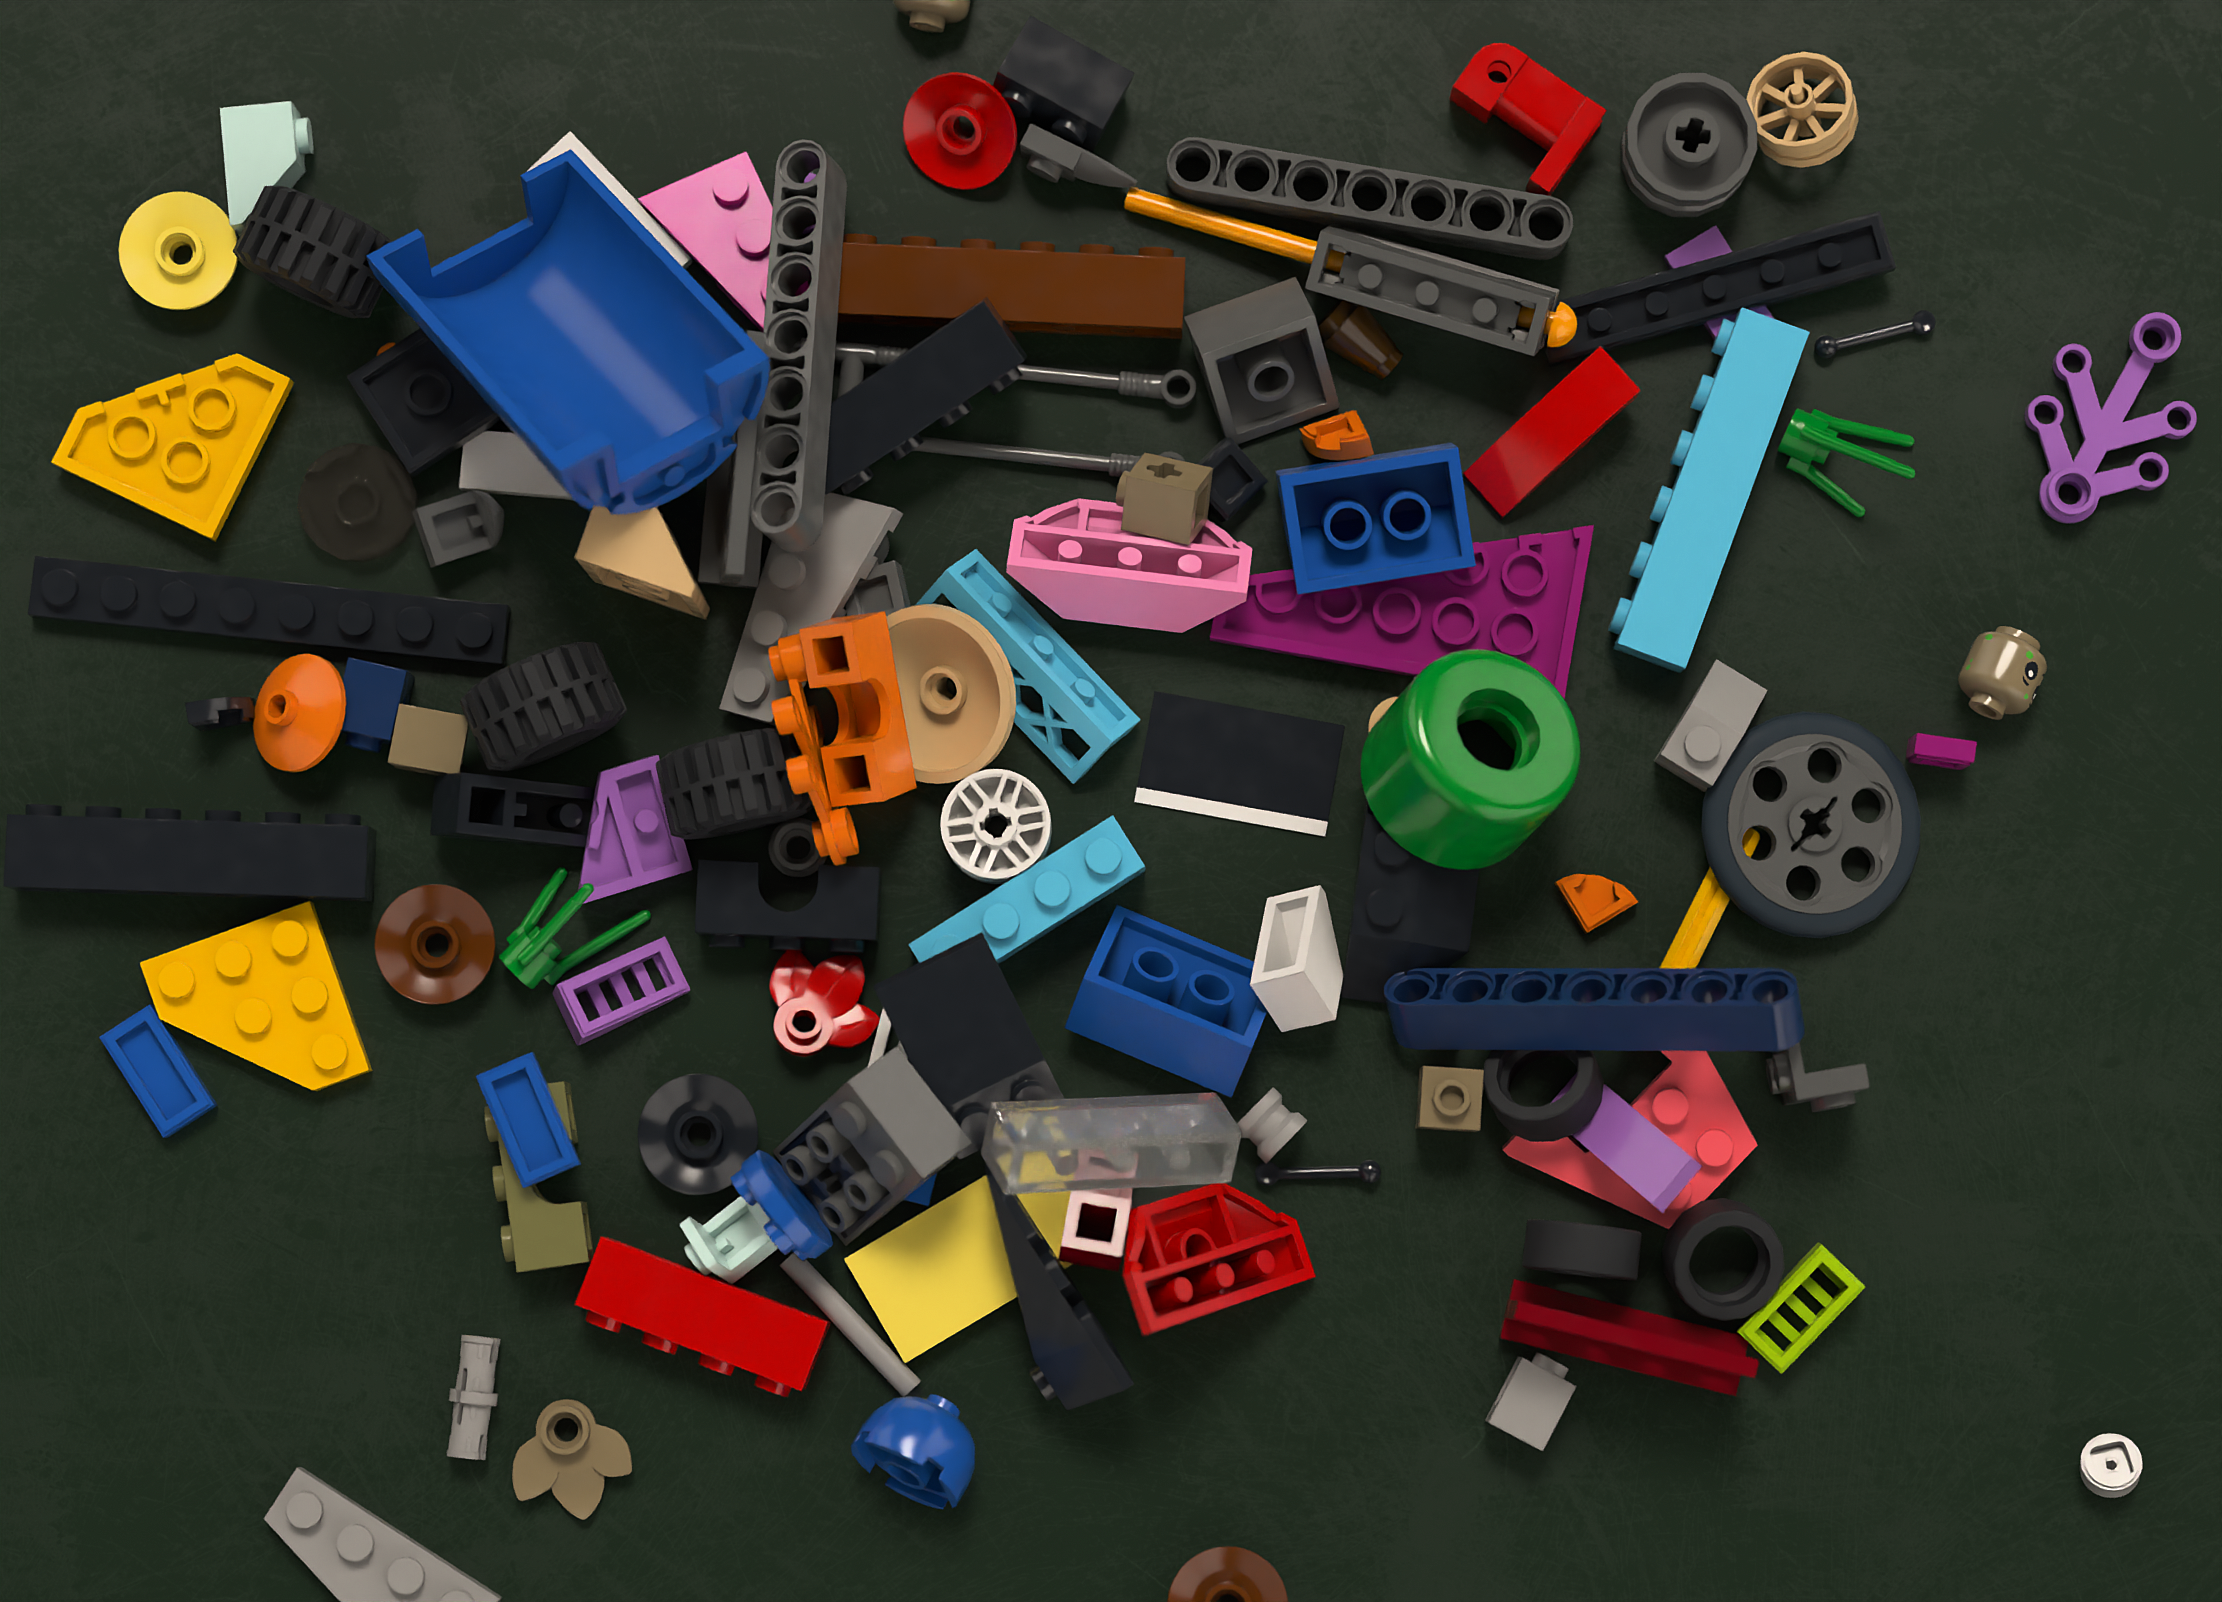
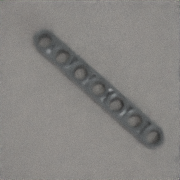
(1397, 188)
(810, 368)

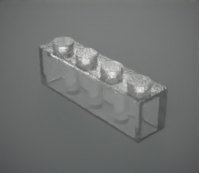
(1110, 1143)

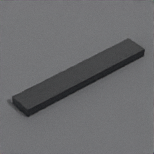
(1725, 284)

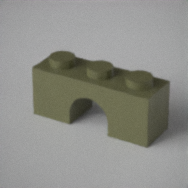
(540, 1231)

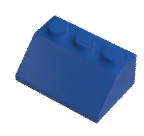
(1376, 518)
(1169, 1001)

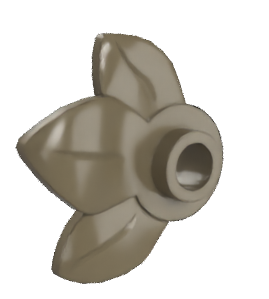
(574, 1467)

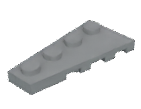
(800, 592)
(362, 1554)

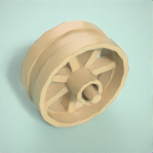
(1803, 109)

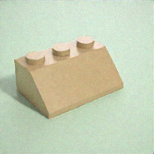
(640, 558)

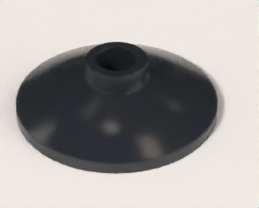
(666, 1129)

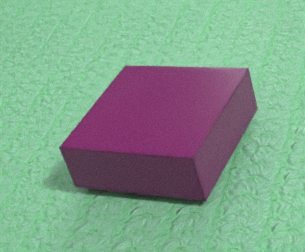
(1940, 751)

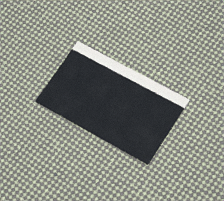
(1239, 763)

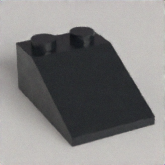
(966, 1035)

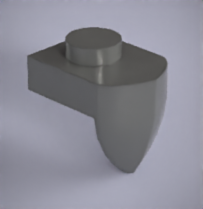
(459, 526)

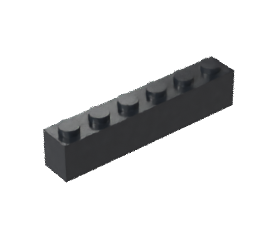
(190, 856)

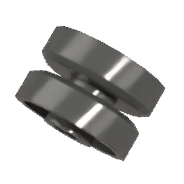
(1694, 110)

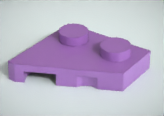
(630, 832)

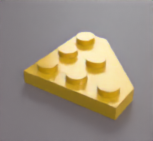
(179, 440)
(265, 997)

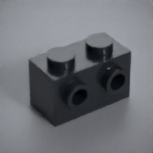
(1062, 84)

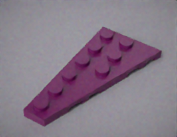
(1513, 602)

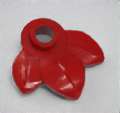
(826, 996)

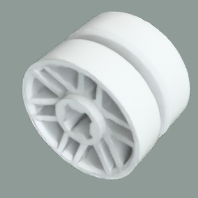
(970, 810)

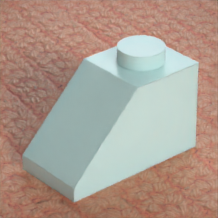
(261, 149)

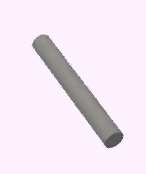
(850, 1324)

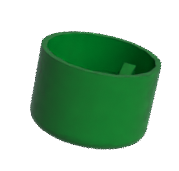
(1442, 798)

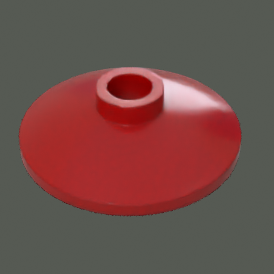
(941, 144)

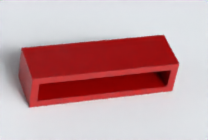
(702, 1314)

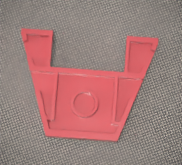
(1686, 1105)

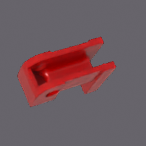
(1533, 104)

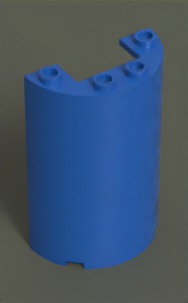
(587, 342)

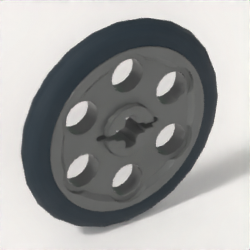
(1889, 841)

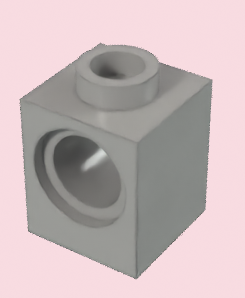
(1532, 1400)

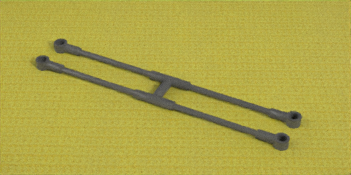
(857, 356)

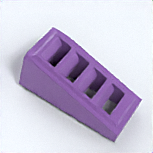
(589, 981)

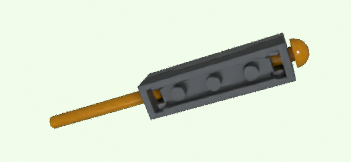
(1395, 277)

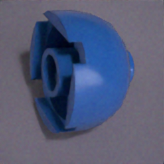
(920, 1448)

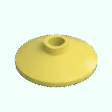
(158, 231)

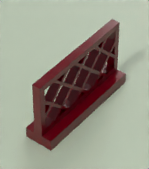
(1626, 1338)

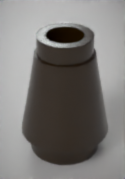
(1359, 338)

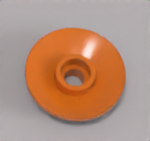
(299, 713)

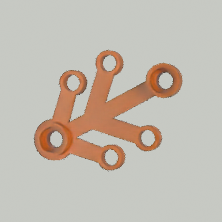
(835, 830)

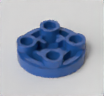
(792, 1215)

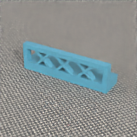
(1042, 659)

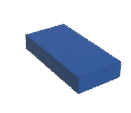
(158, 1071)
(528, 1120)

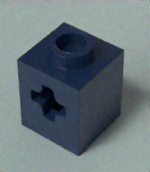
(373, 702)

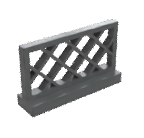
(729, 537)

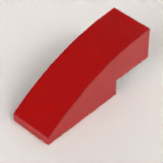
(1551, 432)

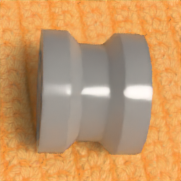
(1270, 1125)

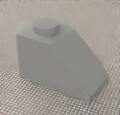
(1711, 726)

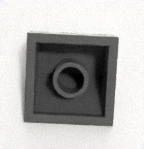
(1262, 361)

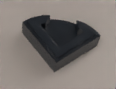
(220, 712)

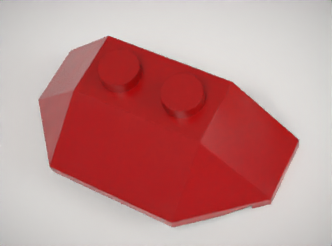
(1208, 1254)

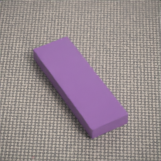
(1635, 1149)

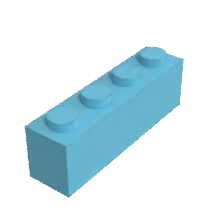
(1041, 895)

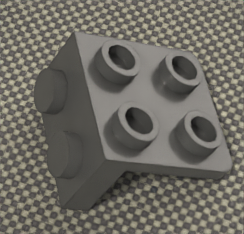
(1823, 1089)

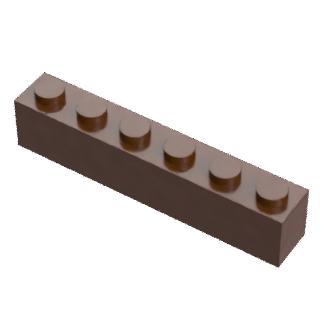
(1028, 286)

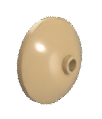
(947, 732)

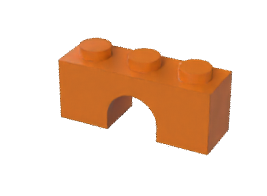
(872, 747)

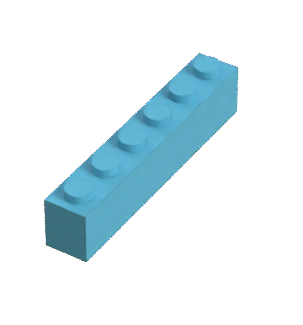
(1710, 489)

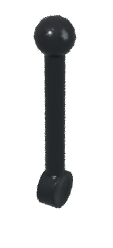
(1921, 324)
(1269, 1173)

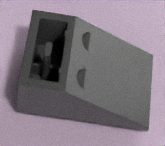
(871, 1145)

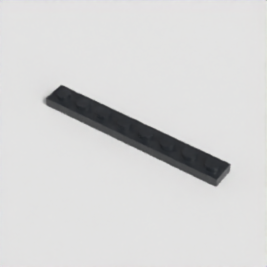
(269, 611)

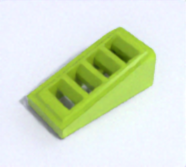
(1816, 1324)

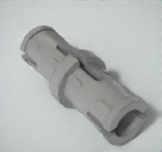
(473, 1397)

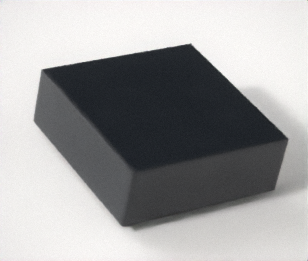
(1233, 479)

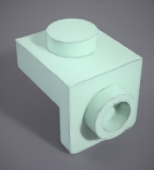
(729, 1241)

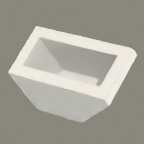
(1298, 960)

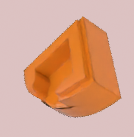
(1338, 438)
(1594, 898)

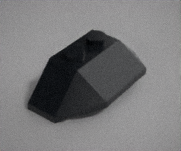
(1402, 914)

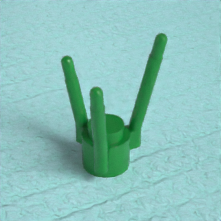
(1815, 434)
(534, 951)

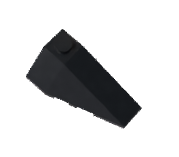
(1063, 1333)

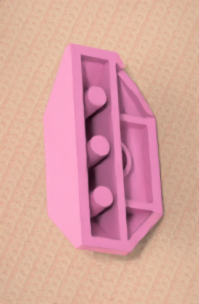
(1101, 574)

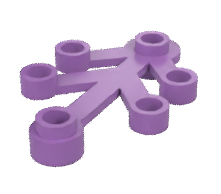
(2104, 428)

